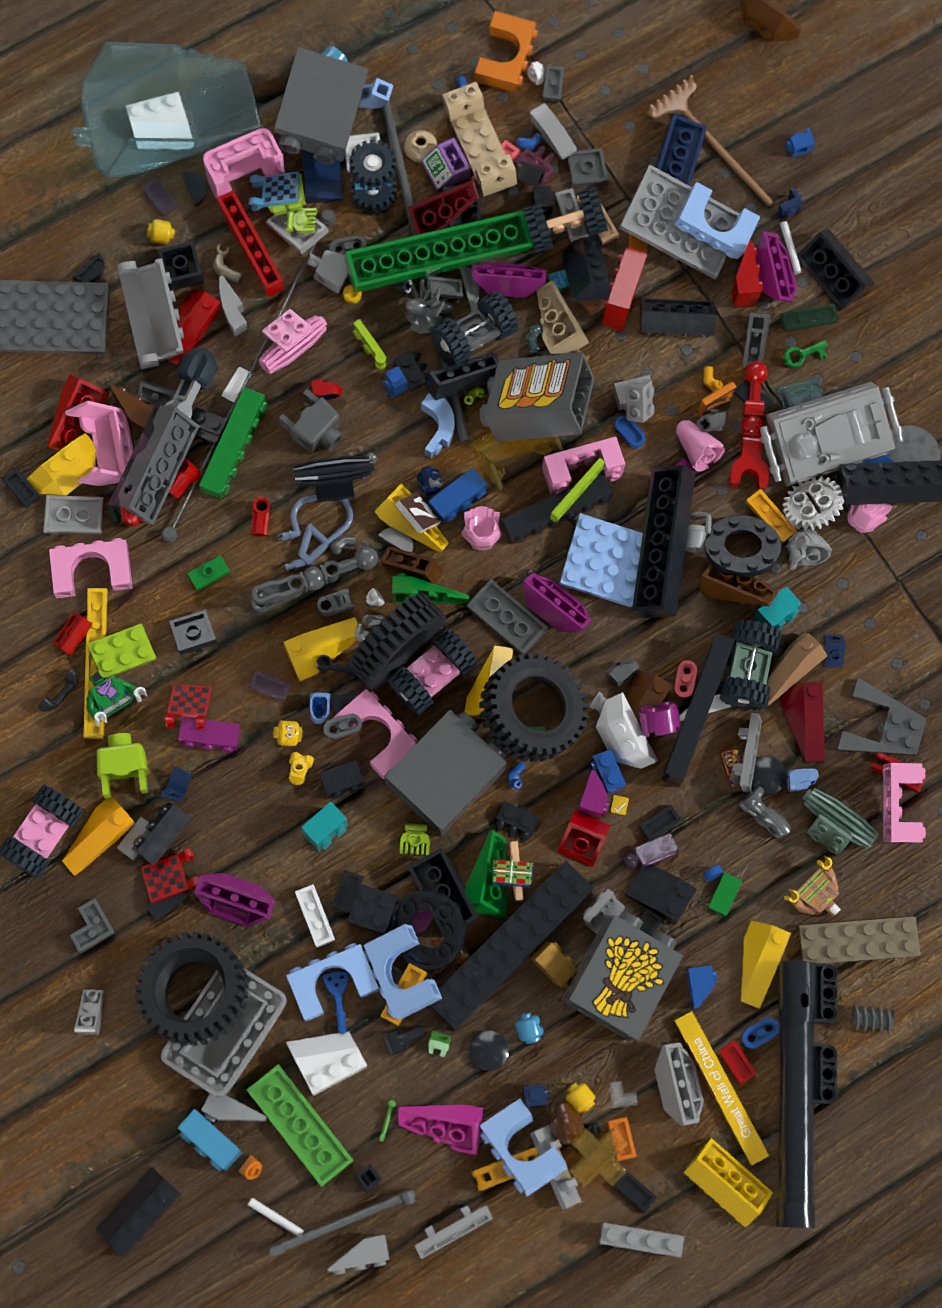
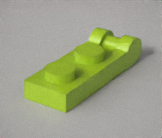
(370, 345)

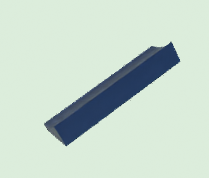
(680, 148)
(321, 180)

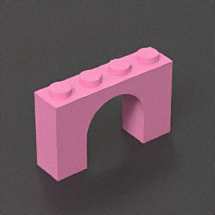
(66, 559)
(368, 708)

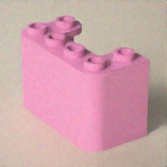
(242, 157)

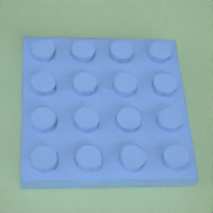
(603, 560)

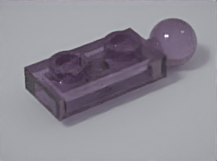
(651, 852)

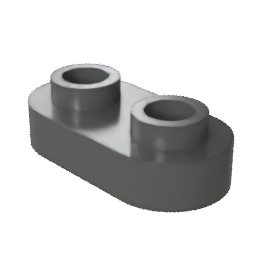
(347, 244)
(341, 724)

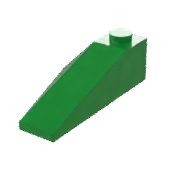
(406, 586)

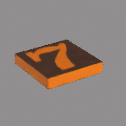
(717, 399)

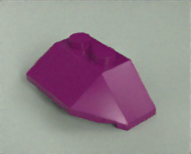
(775, 268)
(509, 279)
(555, 604)
(234, 899)

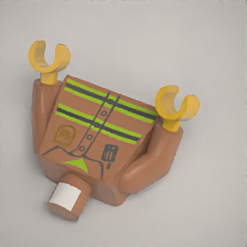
(817, 892)

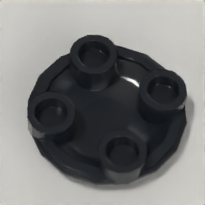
(769, 774)
(488, 1050)

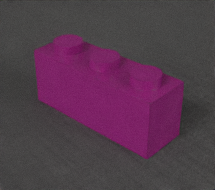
(215, 735)

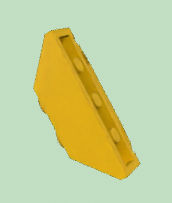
(61, 472)

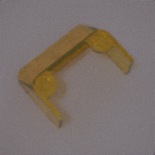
(496, 455)

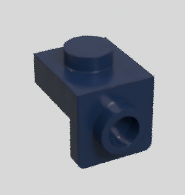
(792, 206)

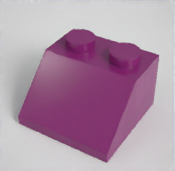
(594, 798)

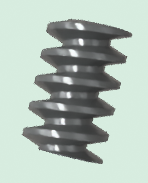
(872, 1018)

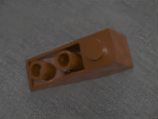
(133, 406)

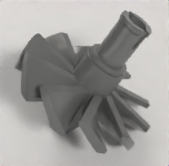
(424, 309)

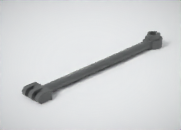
(406, 1197)

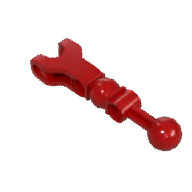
(750, 453)

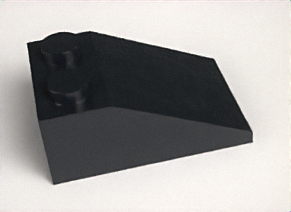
(661, 892)

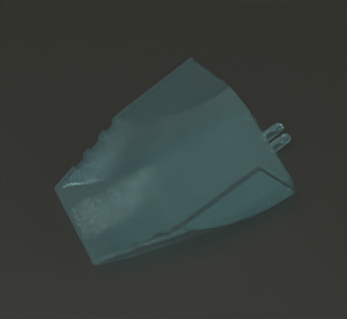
(211, 89)

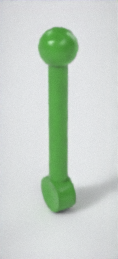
(391, 1104)

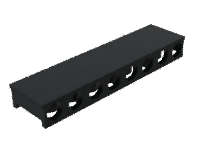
(698, 710)

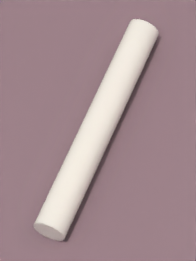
(790, 247)
(275, 1217)

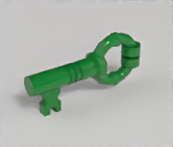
(802, 353)

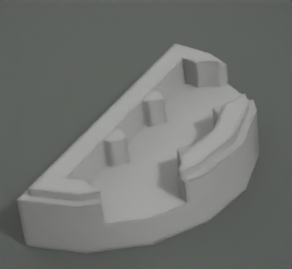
(397, 539)

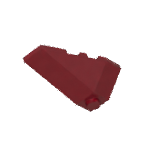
(805, 714)

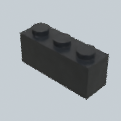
(160, 833)

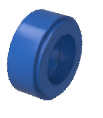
(713, 873)

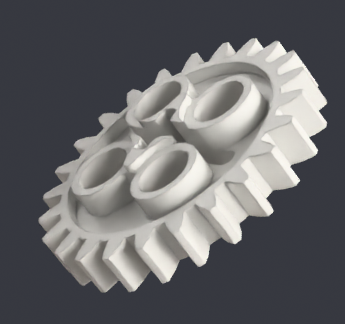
(800, 509)

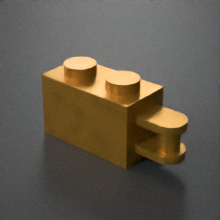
(554, 963)

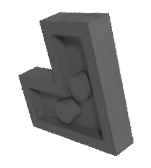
(97, 927)

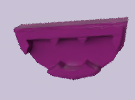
(421, 921)

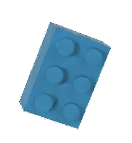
(209, 1141)

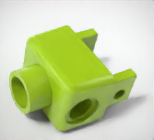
(121, 761)

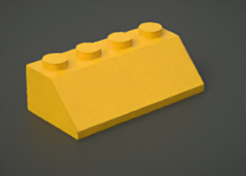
(728, 1183)

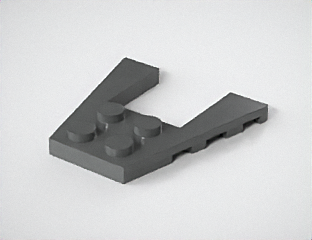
(900, 730)

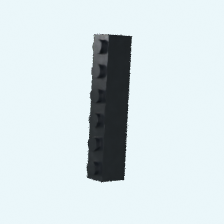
(537, 517)

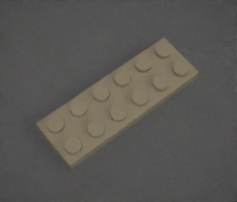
(859, 940)

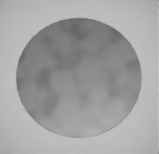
(917, 446)

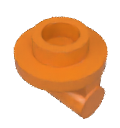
(251, 1168)

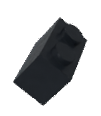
(342, 779)

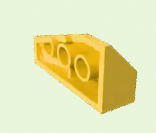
(497, 658)

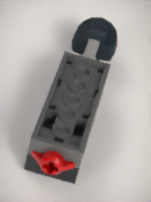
(163, 444)

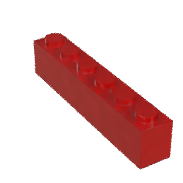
(250, 243)

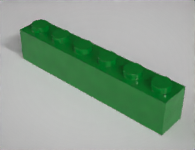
(232, 443)

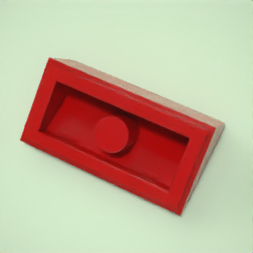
(72, 633)

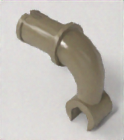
(222, 269)

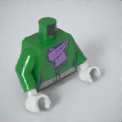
(110, 696)

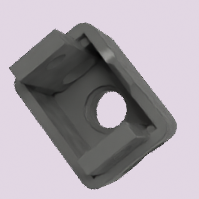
(316, 425)

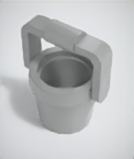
(697, 533)

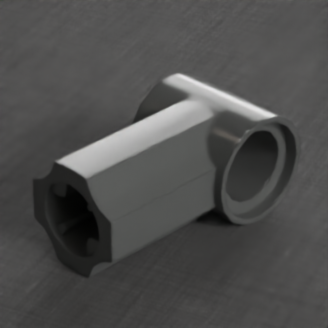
(713, 421)

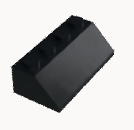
(835, 269)
(586, 270)
(677, 317)
(437, 874)
(138, 1212)

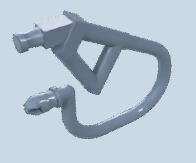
(305, 560)

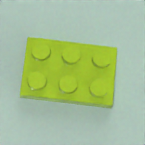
(121, 651)

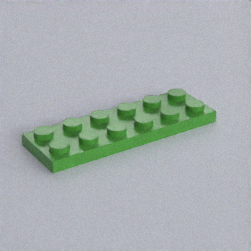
(300, 1125)

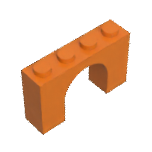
(508, 74)

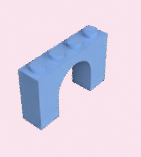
(692, 220)
(382, 954)
(304, 980)
(529, 1174)

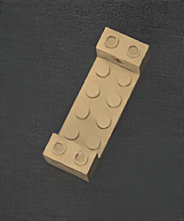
(479, 139)

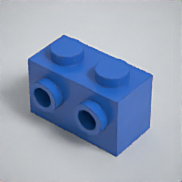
(608, 772)

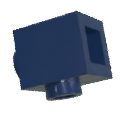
(535, 1096)

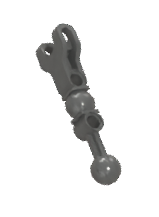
(312, 579)

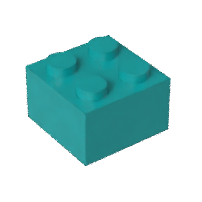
(782, 610)
(325, 826)

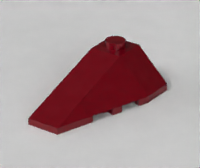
(443, 208)

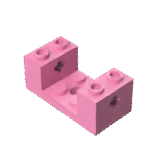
(557, 465)
(893, 776)

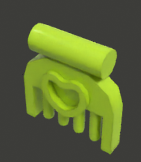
(300, 222)
(415, 836)

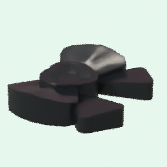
(343, 699)

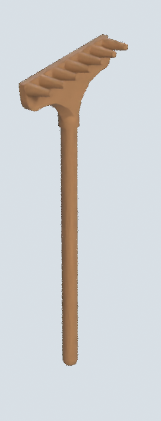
(677, 103)

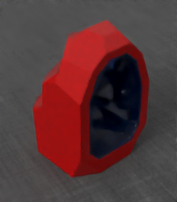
(326, 389)

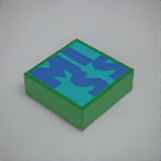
(559, 279)

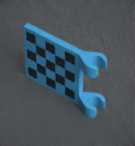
(276, 189)

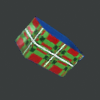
(512, 873)

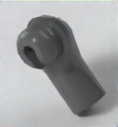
(341, 542)

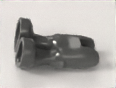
(763, 815)

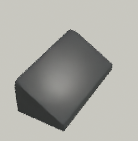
(154, 393)

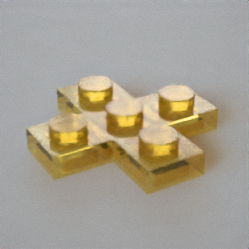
(598, 1157)

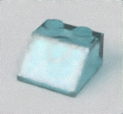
(800, 392)

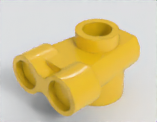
(299, 767)

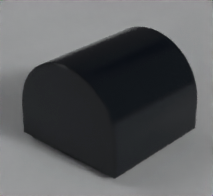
(368, 1178)

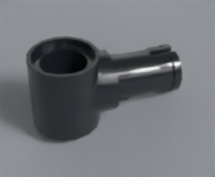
(398, 1041)

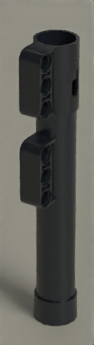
(802, 1082)

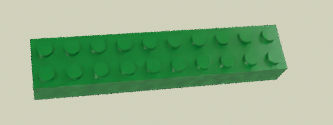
(438, 251)

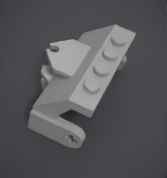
(151, 312)

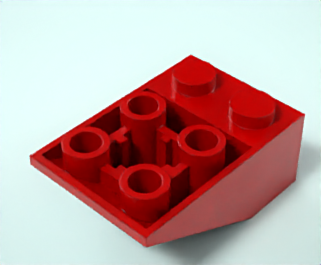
(747, 286)

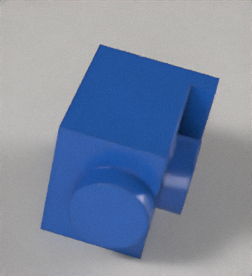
(800, 143)
(395, 382)

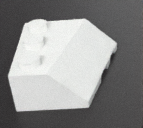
(159, 118)
(327, 1059)

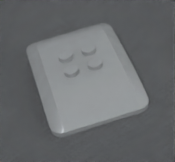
(222, 1061)

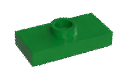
(208, 573)

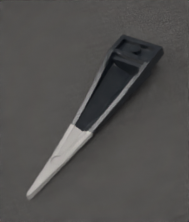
(470, 215)

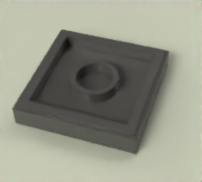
(587, 168)

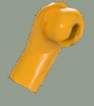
(709, 381)

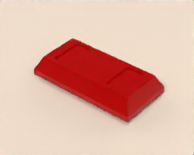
(737, 1062)

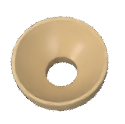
(418, 152)

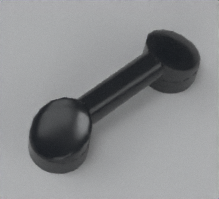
(325, 663)
(48, 704)

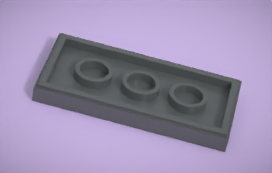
(506, 617)

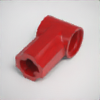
(187, 474)
(260, 518)

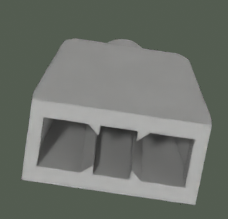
(330, 270)

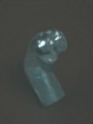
(531, 337)

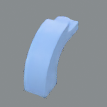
(375, 94)
(444, 417)

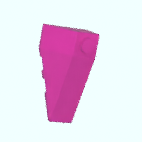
(446, 1123)

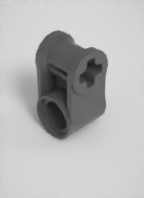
(336, 603)

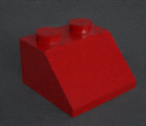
(583, 838)

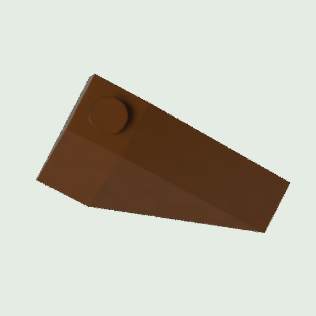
(736, 588)
(646, 690)

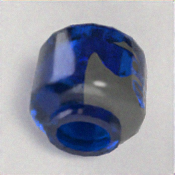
(429, 480)

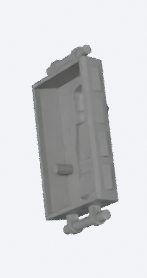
(830, 432)

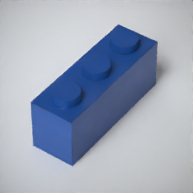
(458, 495)

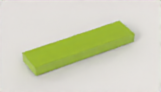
(579, 488)

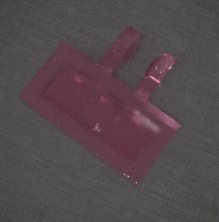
(535, 158)

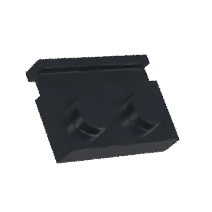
(210, 425)

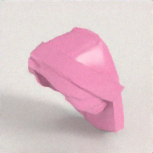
(867, 516)
(481, 527)

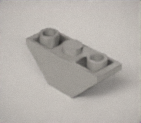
(90, 1013)

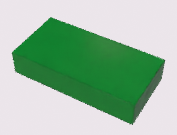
(724, 894)

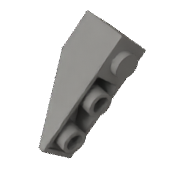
(368, 1251)

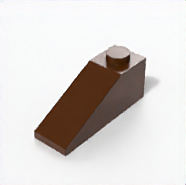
(412, 564)

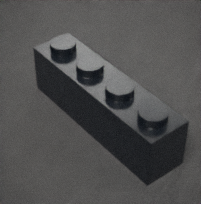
(462, 376)

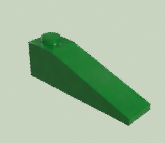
(483, 895)

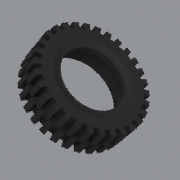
(396, 640)
(510, 730)
(166, 964)

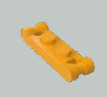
(497, 1172)

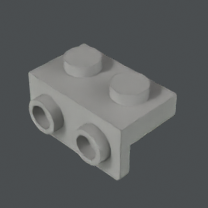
(639, 401)
(605, 906)

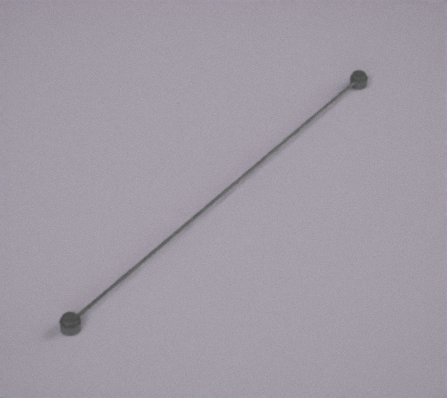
(169, 533)

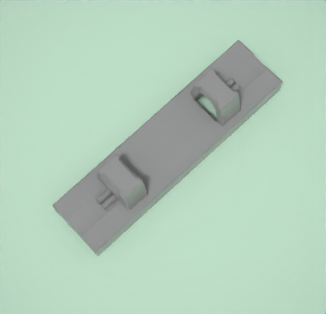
(752, 735)
(566, 1191)
(449, 1234)

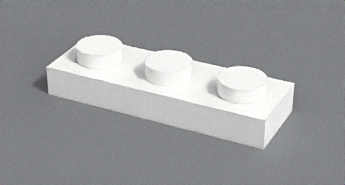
(315, 916)

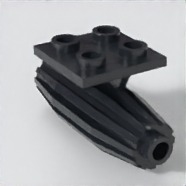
(333, 475)

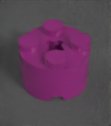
(659, 719)

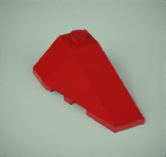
(195, 316)
(66, 427)

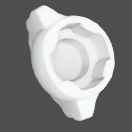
(536, 72)
(374, 598)

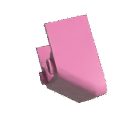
(110, 437)

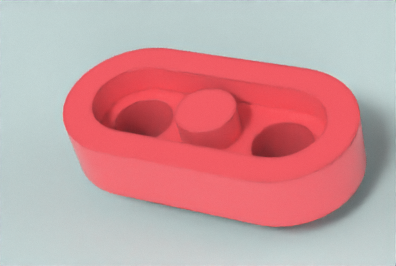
(685, 680)

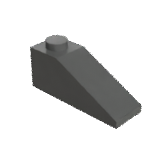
(756, 338)

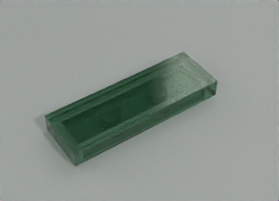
(809, 318)

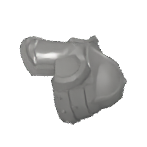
(807, 549)

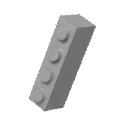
(641, 1240)

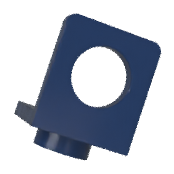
(835, 650)
(177, 785)

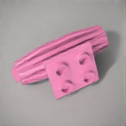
(290, 338)

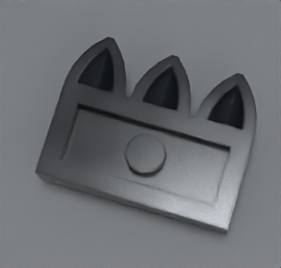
(411, 369)
(517, 820)

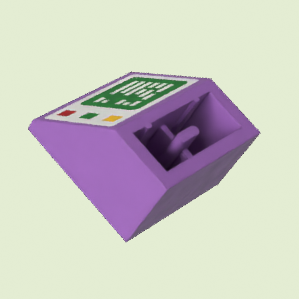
(446, 165)

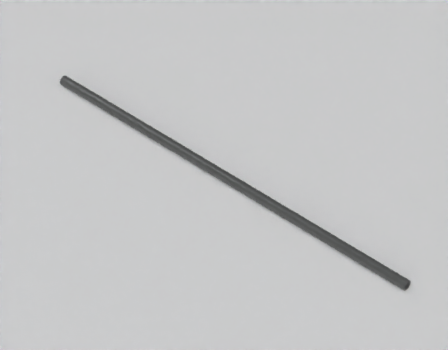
(408, 201)

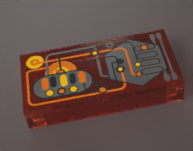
(728, 758)

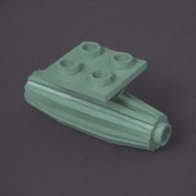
(836, 823)

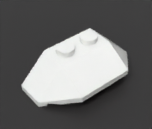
(623, 733)

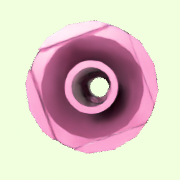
(699, 445)

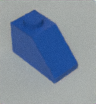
(700, 983)

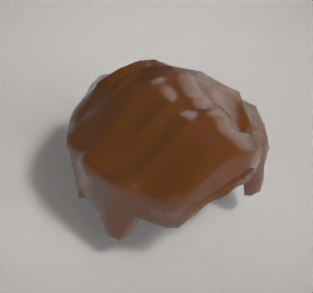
(566, 1124)

